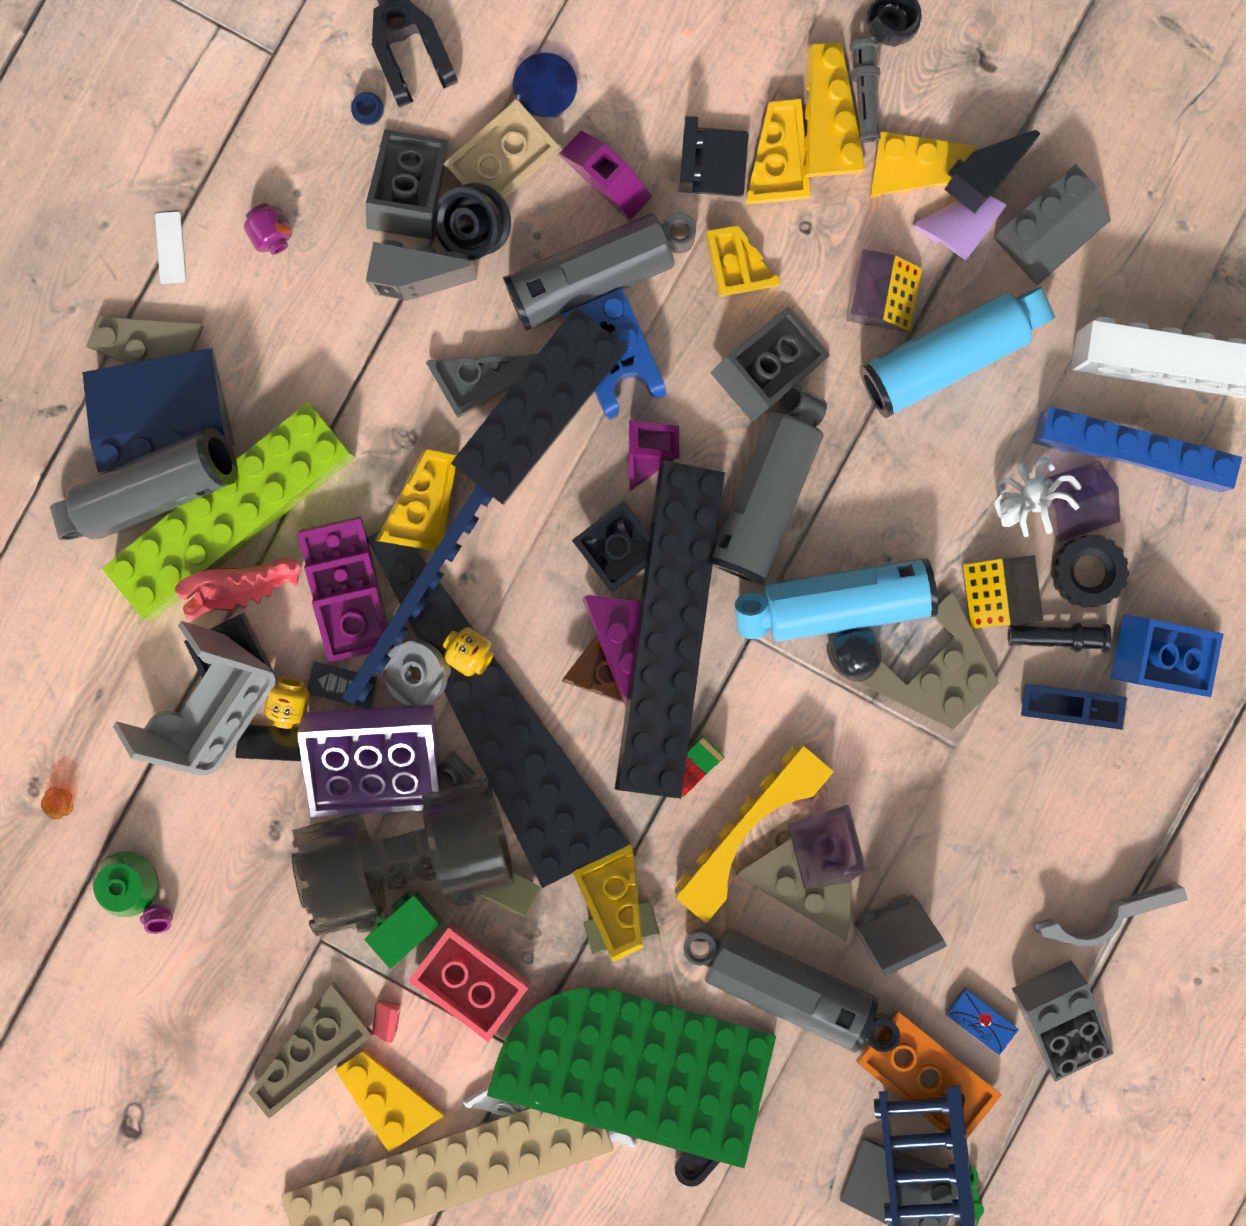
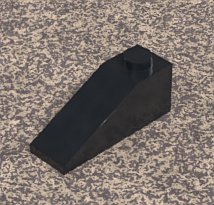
(986, 169)

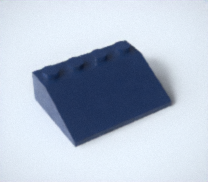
(152, 405)

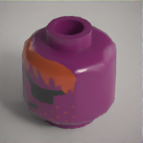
(268, 229)

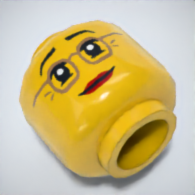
(468, 651)
(287, 702)

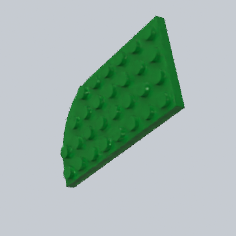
(638, 1071)

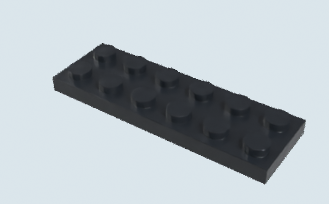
(539, 406)

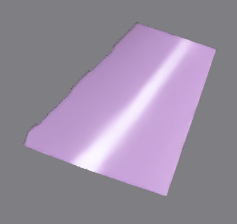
(960, 227)

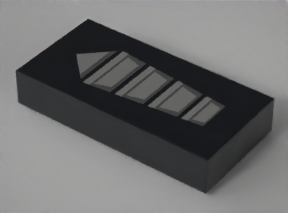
(332, 683)

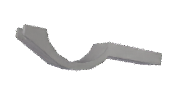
(1118, 910)

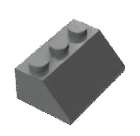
(1054, 225)

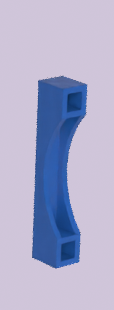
(1112, 441)

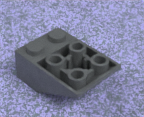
(415, 273)
(1063, 1020)

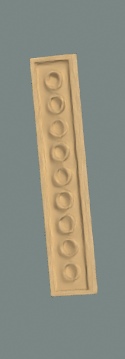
(447, 1171)

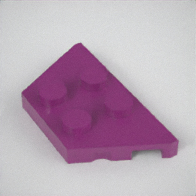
(616, 628)

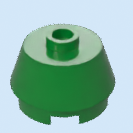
(125, 884)

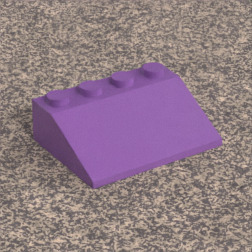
(369, 759)

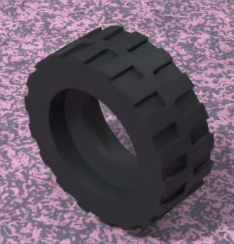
(1114, 564)

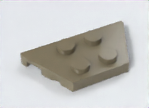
(780, 877)

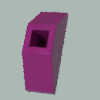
(606, 173)

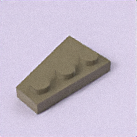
(142, 339)

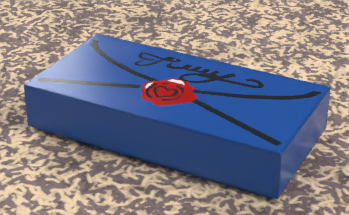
(981, 1021)

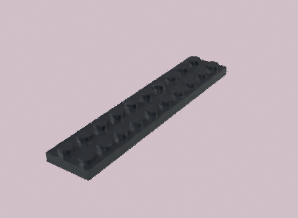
(669, 630)

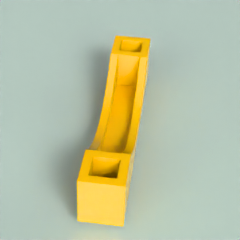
(708, 884)

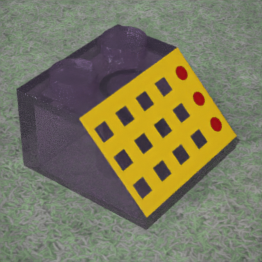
(883, 291)

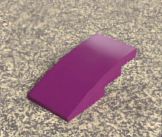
(343, 587)

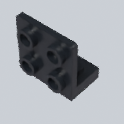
(713, 160)

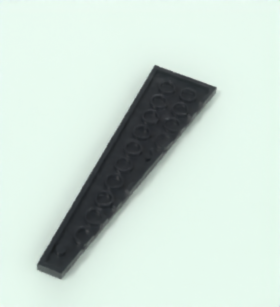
(533, 779)

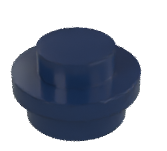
(367, 108)

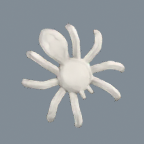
(1034, 496)

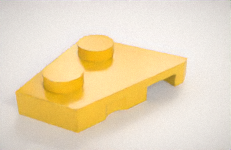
(736, 263)

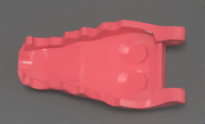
(233, 586)

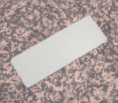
(170, 247)

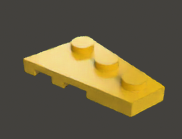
(780, 156)
(913, 163)
(423, 504)
(613, 900)
(385, 1100)

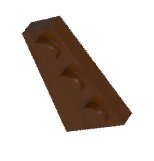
(593, 673)

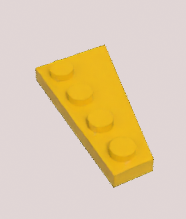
(832, 126)

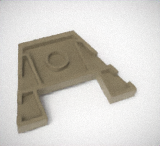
(950, 681)

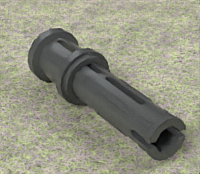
(866, 74)

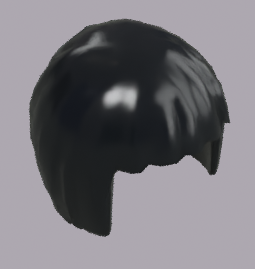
(894, 21)
(855, 654)

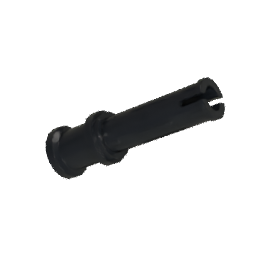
(1075, 636)

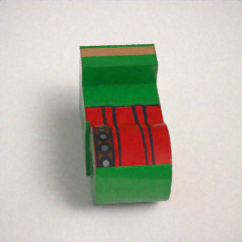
(700, 760)

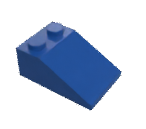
(1166, 655)

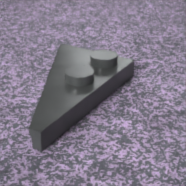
(476, 381)

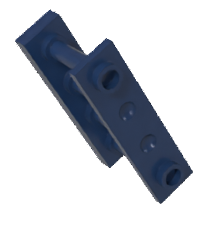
(952, 1138)

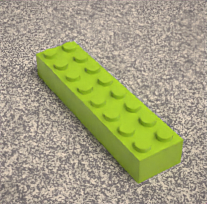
(217, 526)

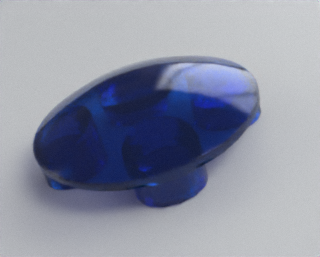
(545, 84)

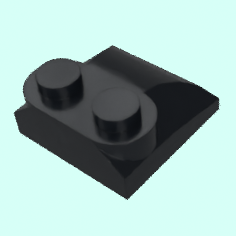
(615, 546)

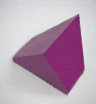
(648, 446)

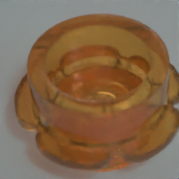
(48, 803)

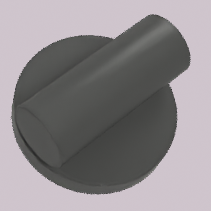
(455, 770)

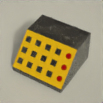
(1002, 592)

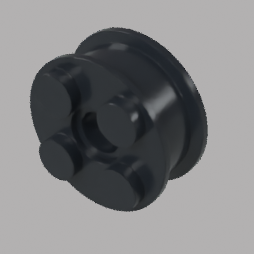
(489, 214)

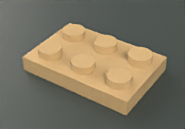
(504, 152)

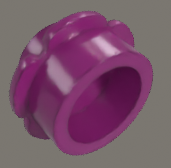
(156, 919)

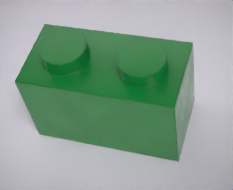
(403, 929)

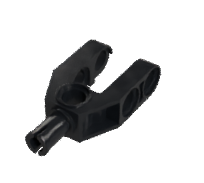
(415, 23)

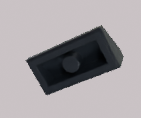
(269, 743)

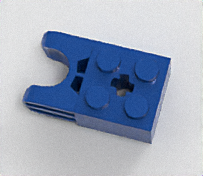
(616, 314)

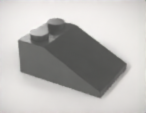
(406, 184)
(769, 363)
(898, 934)
(868, 1185)

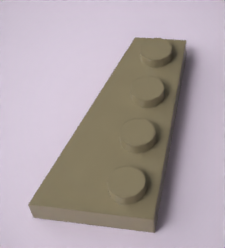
(319, 1043)

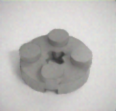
(432, 667)

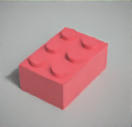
(470, 981)

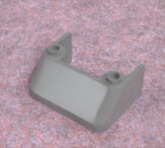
(214, 714)

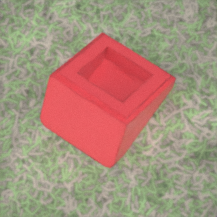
(386, 1020)

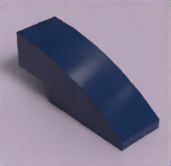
(1074, 706)

